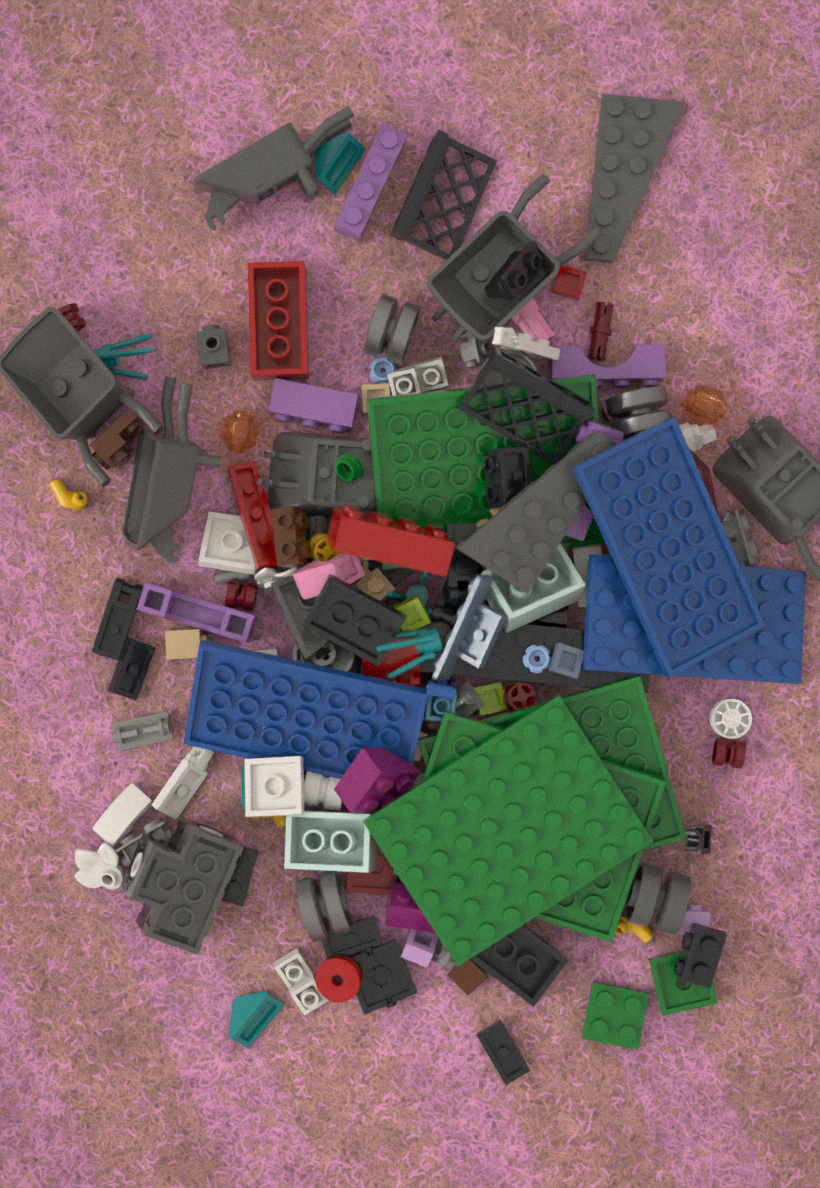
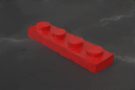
(254, 513)

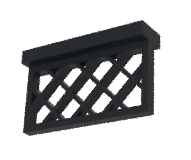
(425, 180)
(537, 383)

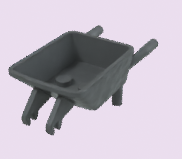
(267, 167)
(463, 276)
(67, 384)
(163, 477)
(306, 477)
(774, 482)

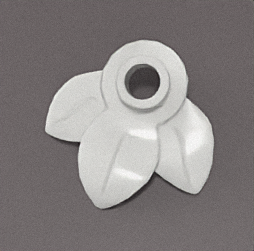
(267, 576)
(97, 866)

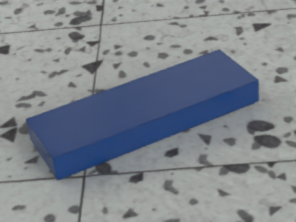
(442, 689)

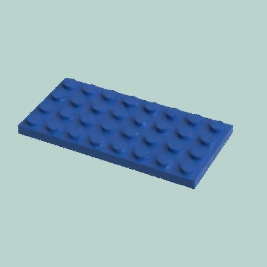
(669, 546)
(772, 654)
(288, 708)

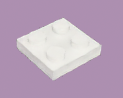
(226, 545)
(274, 786)

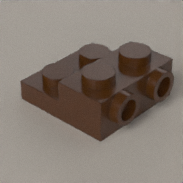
(112, 445)
(289, 537)

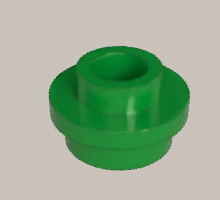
(348, 467)

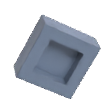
(566, 660)

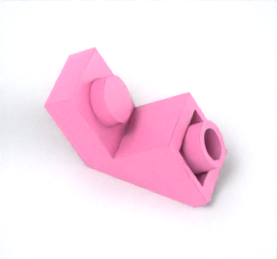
(313, 576)

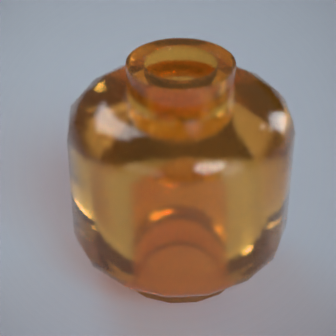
(705, 404)
(240, 431)

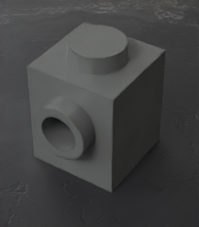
(213, 347)

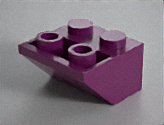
(375, 780)
(403, 910)

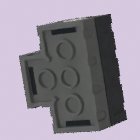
(181, 882)

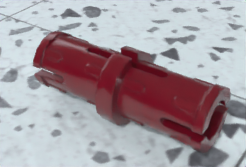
(600, 331)

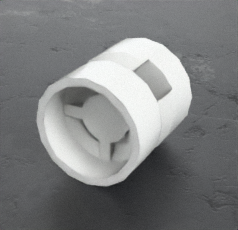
(321, 790)

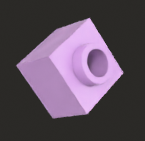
(694, 914)
(420, 947)

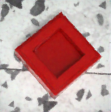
(569, 282)

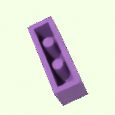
(313, 405)

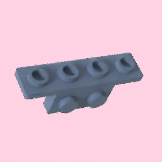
(473, 633)

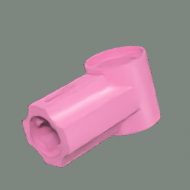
(532, 322)

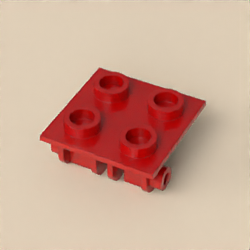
(393, 660)

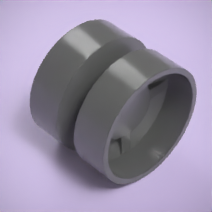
(666, 900)

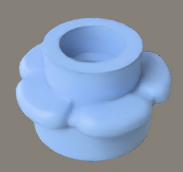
(377, 365)
(536, 666)

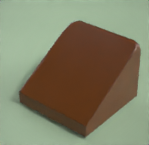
(468, 976)

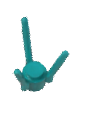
(111, 356)
(418, 589)
(425, 641)

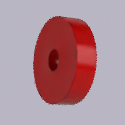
(335, 990)

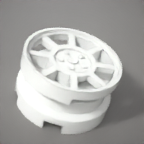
(730, 718)

